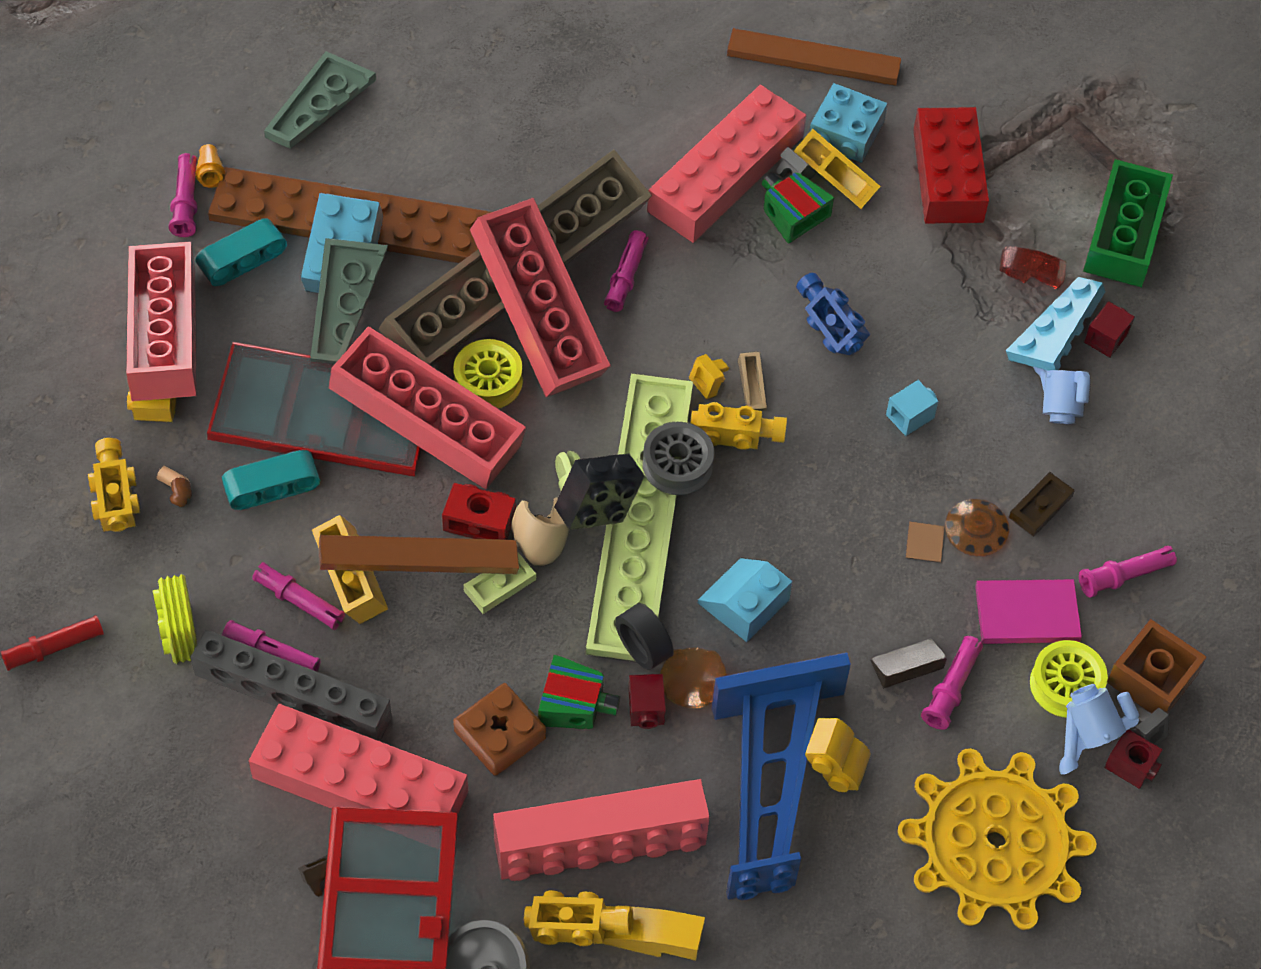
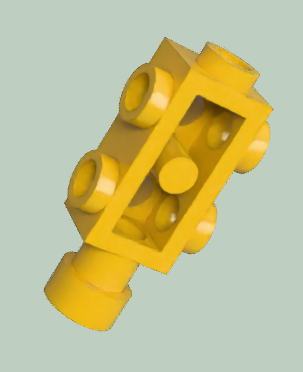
(732, 430)
(113, 483)
(575, 919)

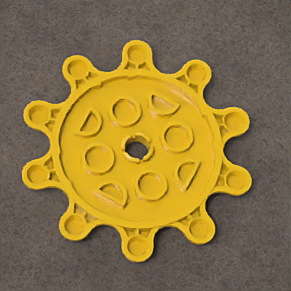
(1003, 803)

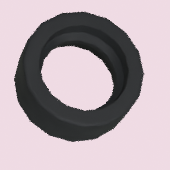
(644, 636)

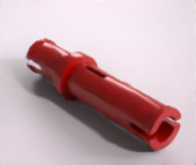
(50, 643)

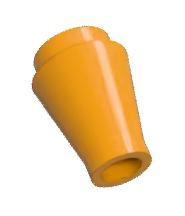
(209, 167)

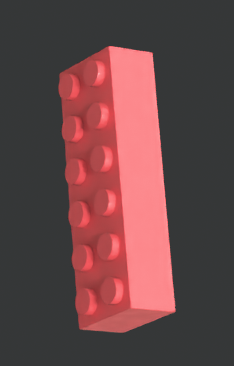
(726, 163)
(539, 297)
(161, 321)
(426, 407)
(350, 768)
(601, 830)

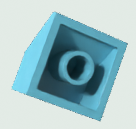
(747, 596)

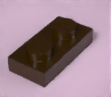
(1041, 504)

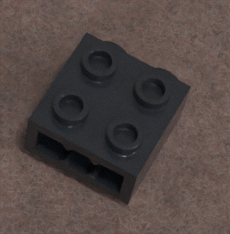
(599, 491)

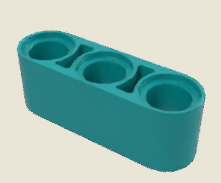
(241, 252)
(270, 479)

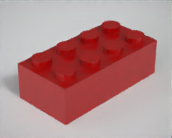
(950, 165)

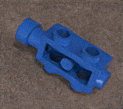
(843, 330)

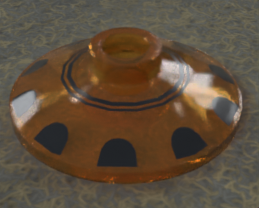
(973, 537)

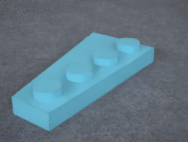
(1055, 328)

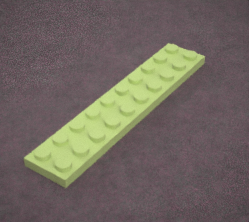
(637, 548)

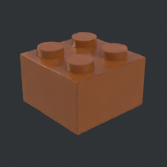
(1156, 668)

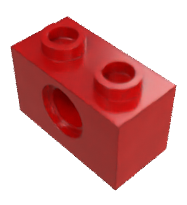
(460, 514)

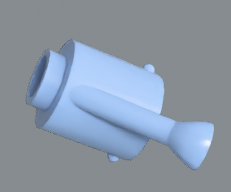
(1064, 394)
(1094, 722)

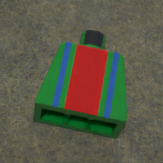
(795, 204)
(574, 696)

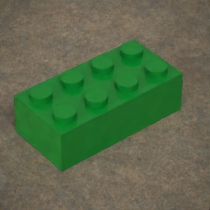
(1128, 223)

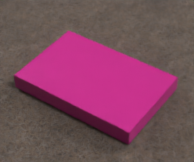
(1027, 611)

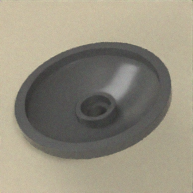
(486, 946)

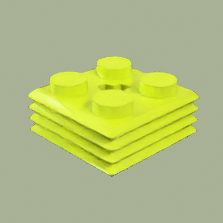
(175, 618)

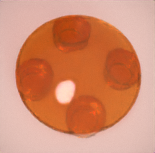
(691, 676)

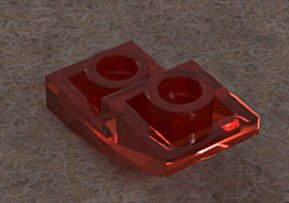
(1028, 263)

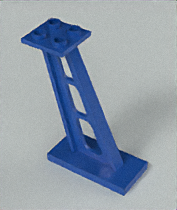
(751, 696)

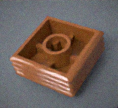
(499, 748)

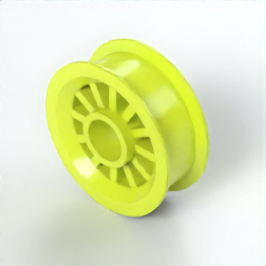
(493, 358)
(1060, 660)

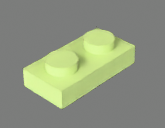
(491, 589)

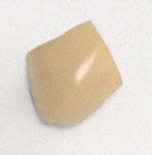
(539, 537)

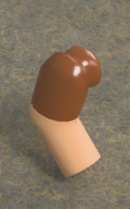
(179, 485)

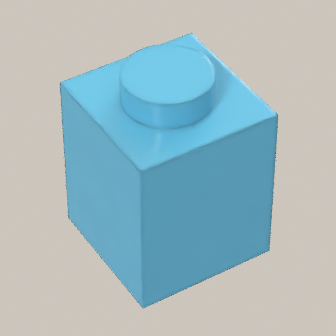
(912, 407)

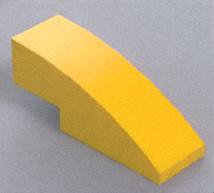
(837, 168)
(660, 932)

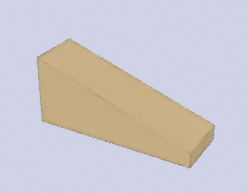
(752, 380)

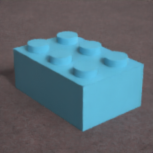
(342, 220)

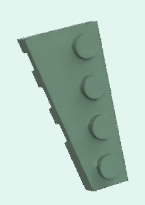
(318, 97)
(344, 288)

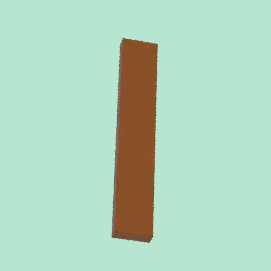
(814, 56)
(418, 554)

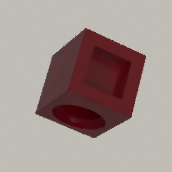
(1109, 329)
(646, 700)
(1134, 746)

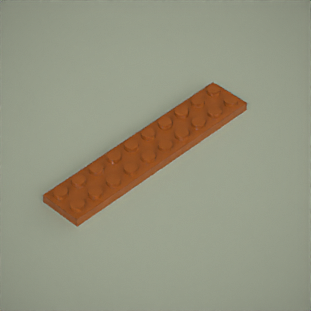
(290, 203)

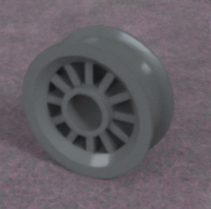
(682, 441)

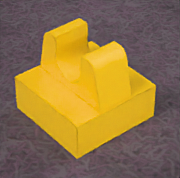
(708, 375)

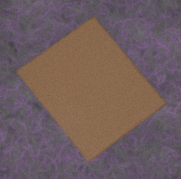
(925, 541)

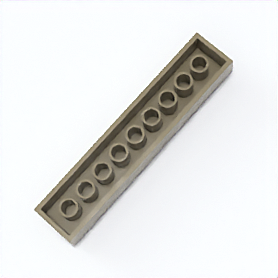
(466, 295)

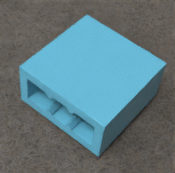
(849, 121)

